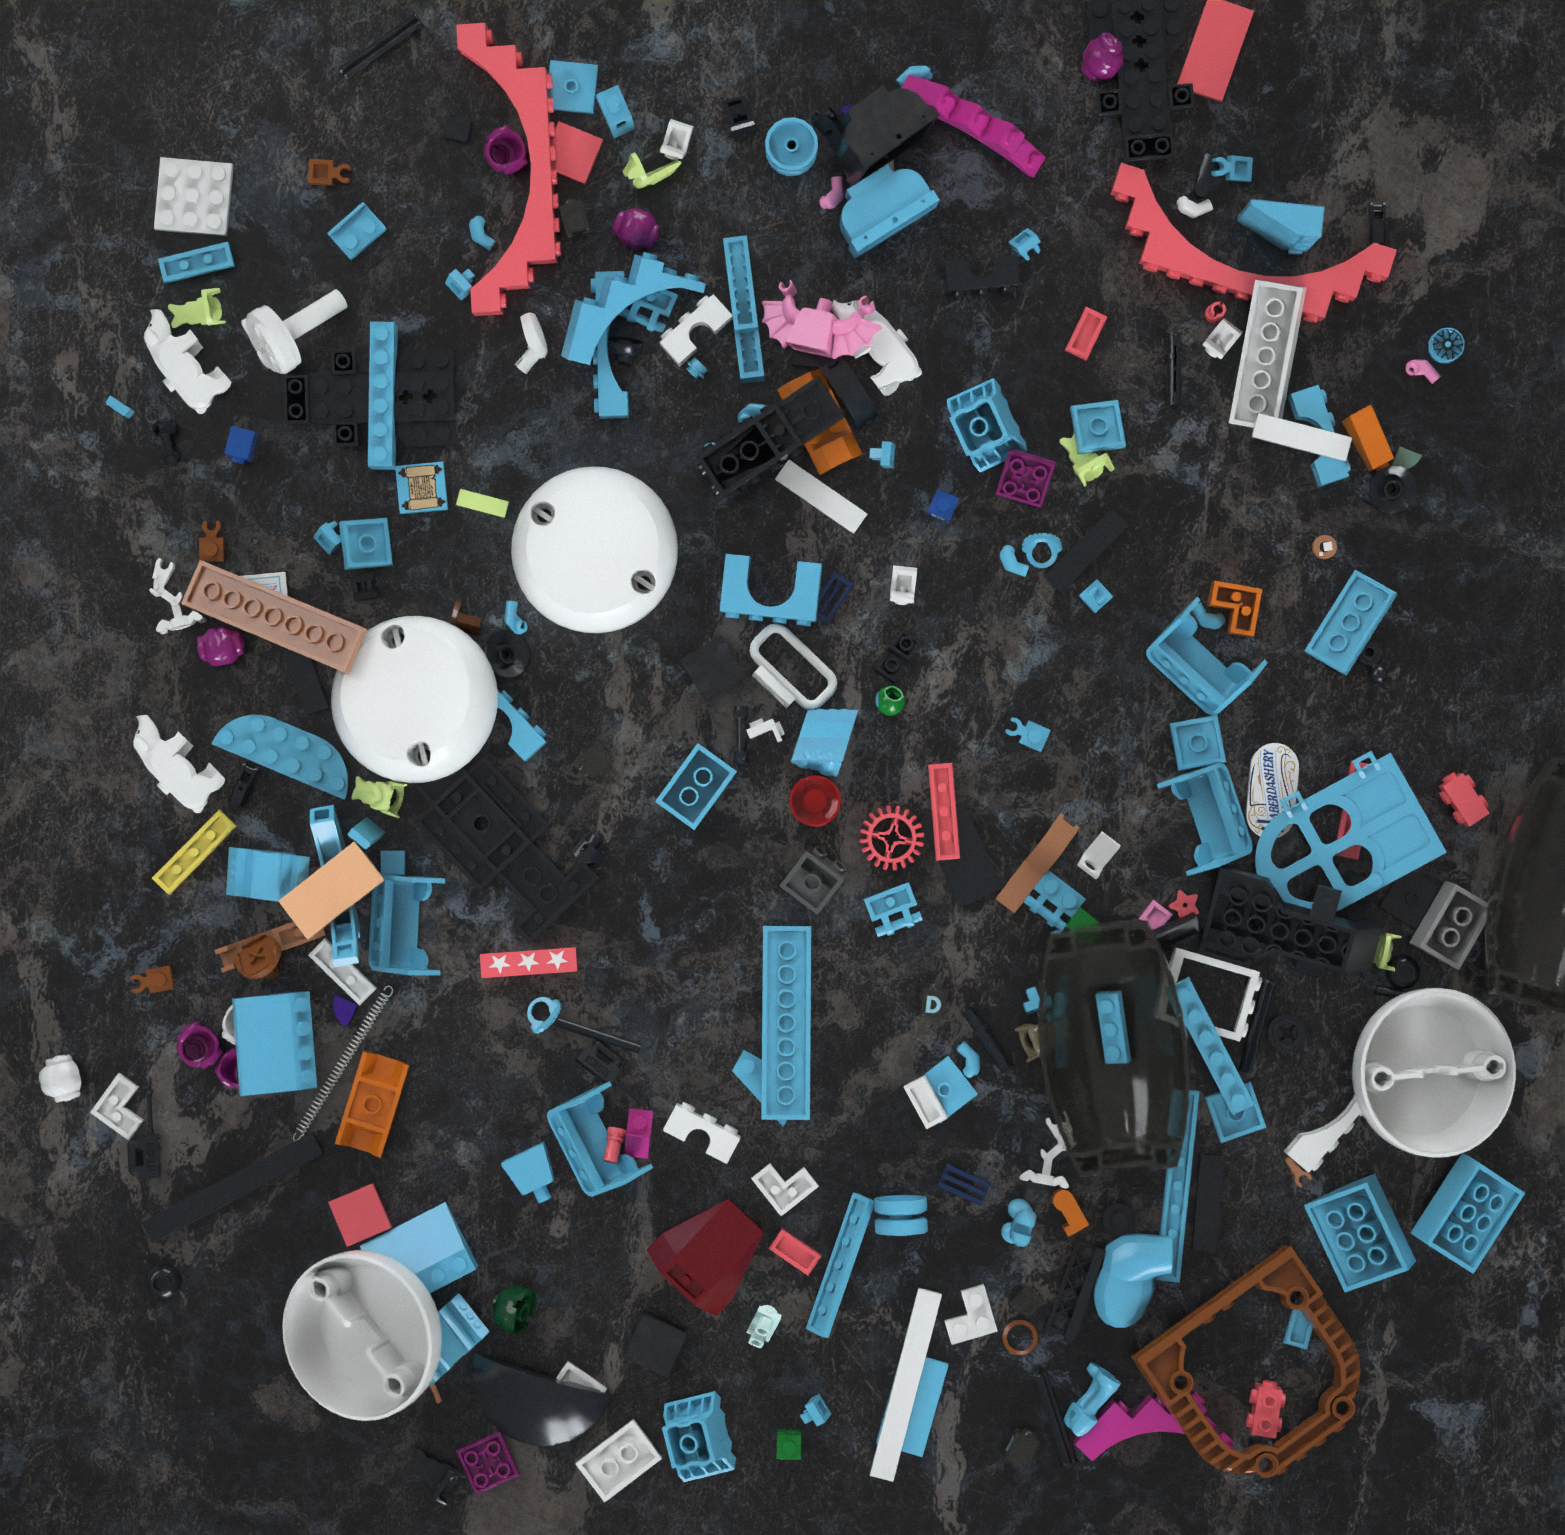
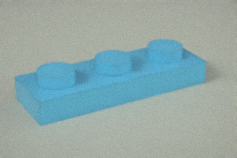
(196, 262)
(1113, 1027)

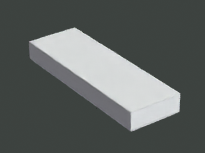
(346, 976)

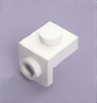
(676, 140)
(1221, 339)
(903, 585)
(759, 727)

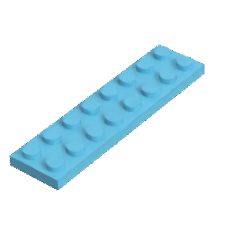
(786, 1023)

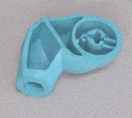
(1127, 1277)

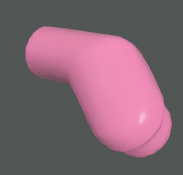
(835, 196)
(1422, 367)

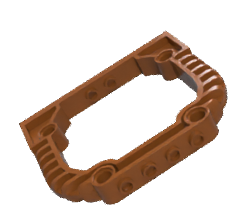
(1164, 1361)

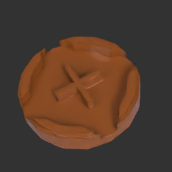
(259, 958)

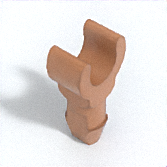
(1296, 1171)

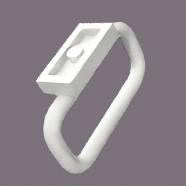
(776, 683)

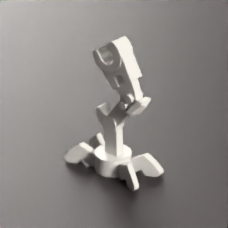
(179, 621)
(1045, 1177)

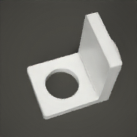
(1098, 854)

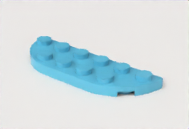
(286, 751)

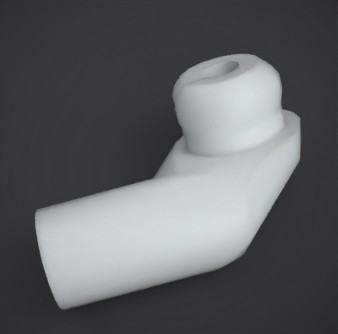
(1192, 209)

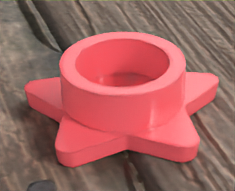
(1181, 899)

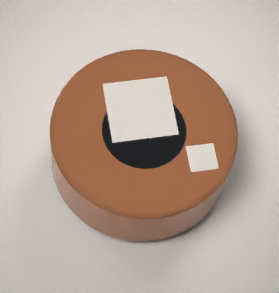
(1324, 547)

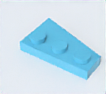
(749, 1071)

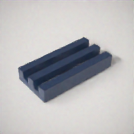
(841, 580)
(983, 1192)

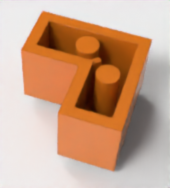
(1241, 602)

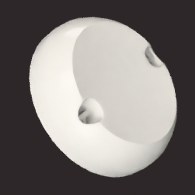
(594, 549)
(415, 698)
(1432, 1074)
(362, 1334)

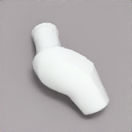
(536, 342)

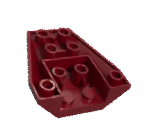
(708, 1255)

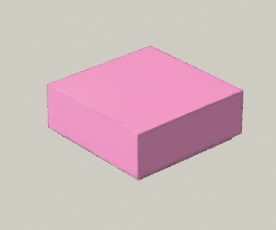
(1155, 915)

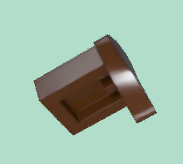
(466, 623)

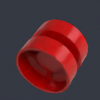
(815, 800)

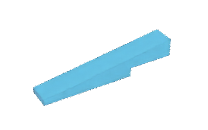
(743, 309)

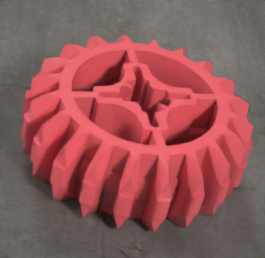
(888, 853)

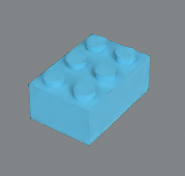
(696, 786)

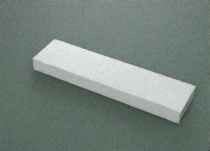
(1301, 437)
(821, 496)

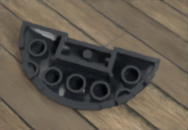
(533, 1405)

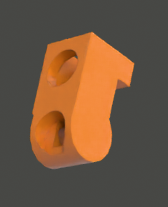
(1066, 1203)

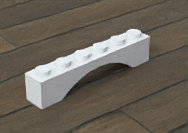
(1311, 1146)

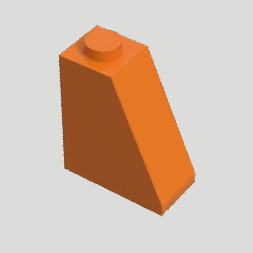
(1368, 438)

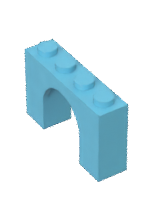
(800, 606)

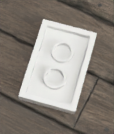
(619, 1460)

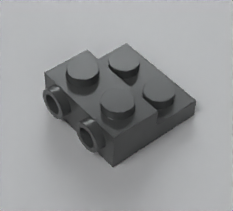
(814, 878)

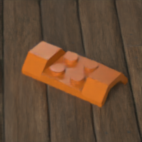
(833, 445)
(372, 1103)

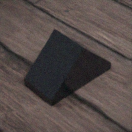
(738, 116)

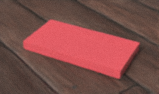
(1215, 48)

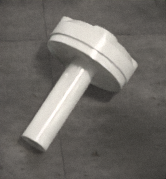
(275, 338)

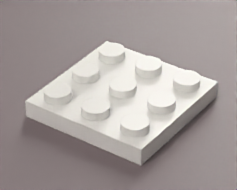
(193, 196)

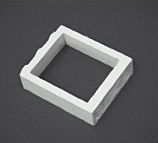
(1247, 1005)

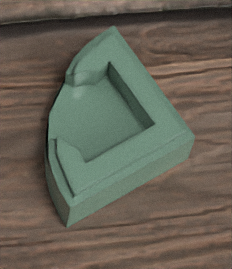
(1405, 458)

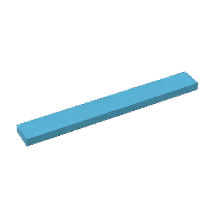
(1177, 1193)

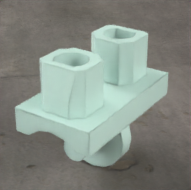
(763, 1325)

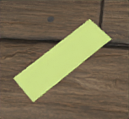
(482, 503)

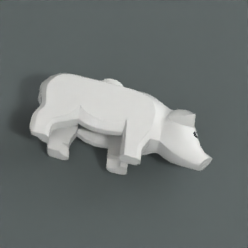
(886, 349)
(177, 363)
(171, 768)

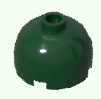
(512, 1308)

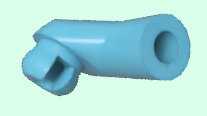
(1206, 619)

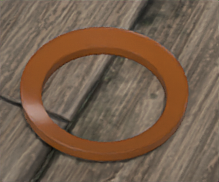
(1019, 1322)

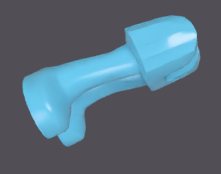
(1020, 1228)
(1081, 1415)

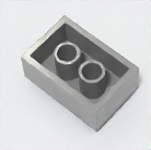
(1451, 925)

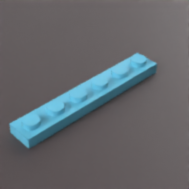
(1212, 1049)
(840, 1265)

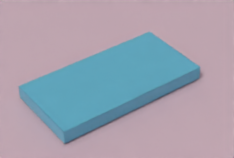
(1350, 622)
(924, 1406)

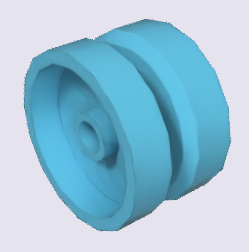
(791, 161)
(901, 1215)

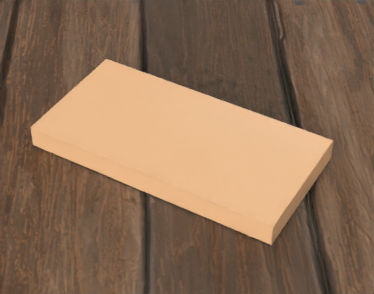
(331, 890)

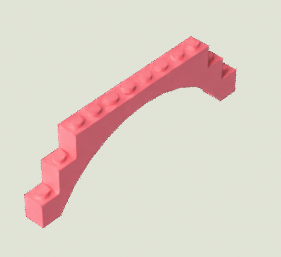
(537, 234)
(1172, 253)

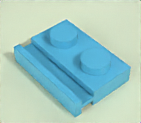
(357, 231)

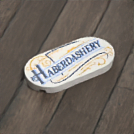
(1271, 779)

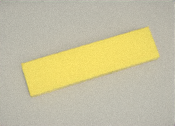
(194, 852)

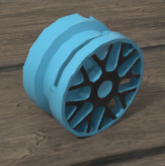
(1445, 345)

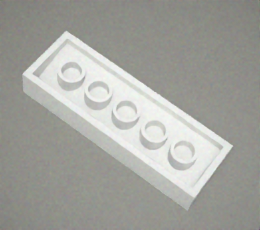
(1267, 352)

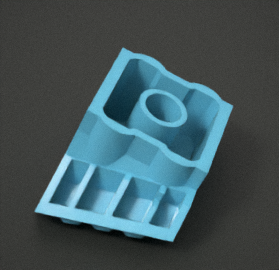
(985, 425)
(824, 740)
(264, 873)
(460, 1333)
(697, 1437)

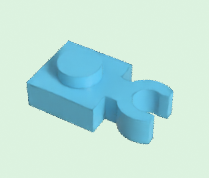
(1235, 167)
(1031, 735)

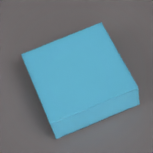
(119, 407)
(393, 862)

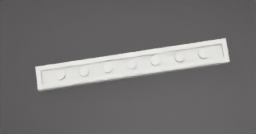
(905, 1384)

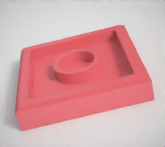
(575, 152)
(360, 1214)

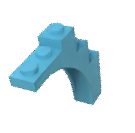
(591, 320)
(329, 843)

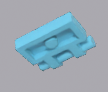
(659, 302)
(1059, 894)
(891, 902)

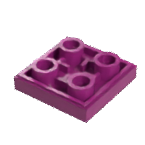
(1025, 477)
(488, 1462)

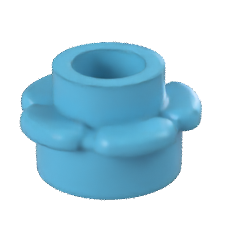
(696, 368)

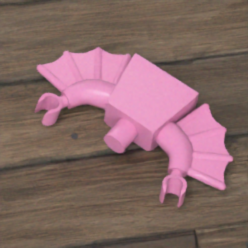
(818, 329)

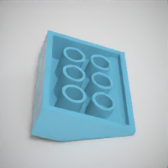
(1284, 224)
(274, 1043)
(1467, 1213)
(1360, 1233)
(428, 1247)

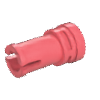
(1215, 312)
(615, 1138)

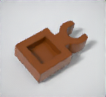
(323, 172)
(212, 548)
(157, 980)

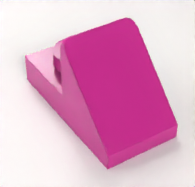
(638, 1133)

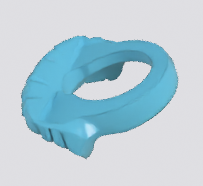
(1053, 542)
(554, 1009)

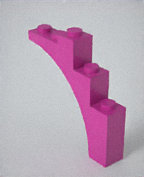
(979, 124)
(1117, 1424)

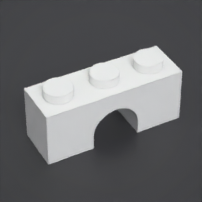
(709, 314)
(722, 1139)

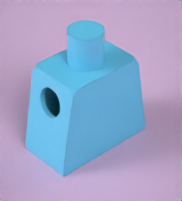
(615, 111)
(531, 1171)

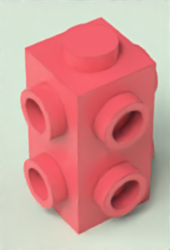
(1459, 793)
(1266, 1405)

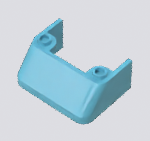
(1195, 668)
(1215, 815)
(395, 925)
(585, 1142)

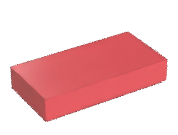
(1086, 333)
(795, 1251)

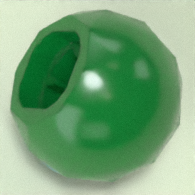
(890, 700)

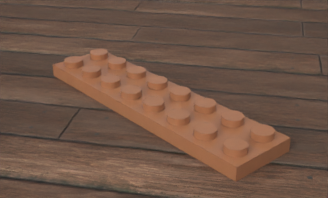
(274, 616)

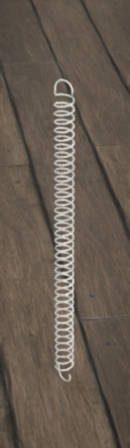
(344, 1061)

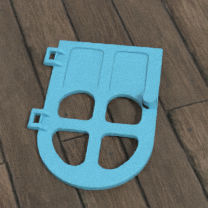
(1383, 820)

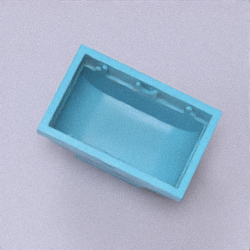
(882, 204)

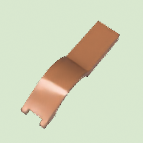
(1037, 864)
(286, 935)

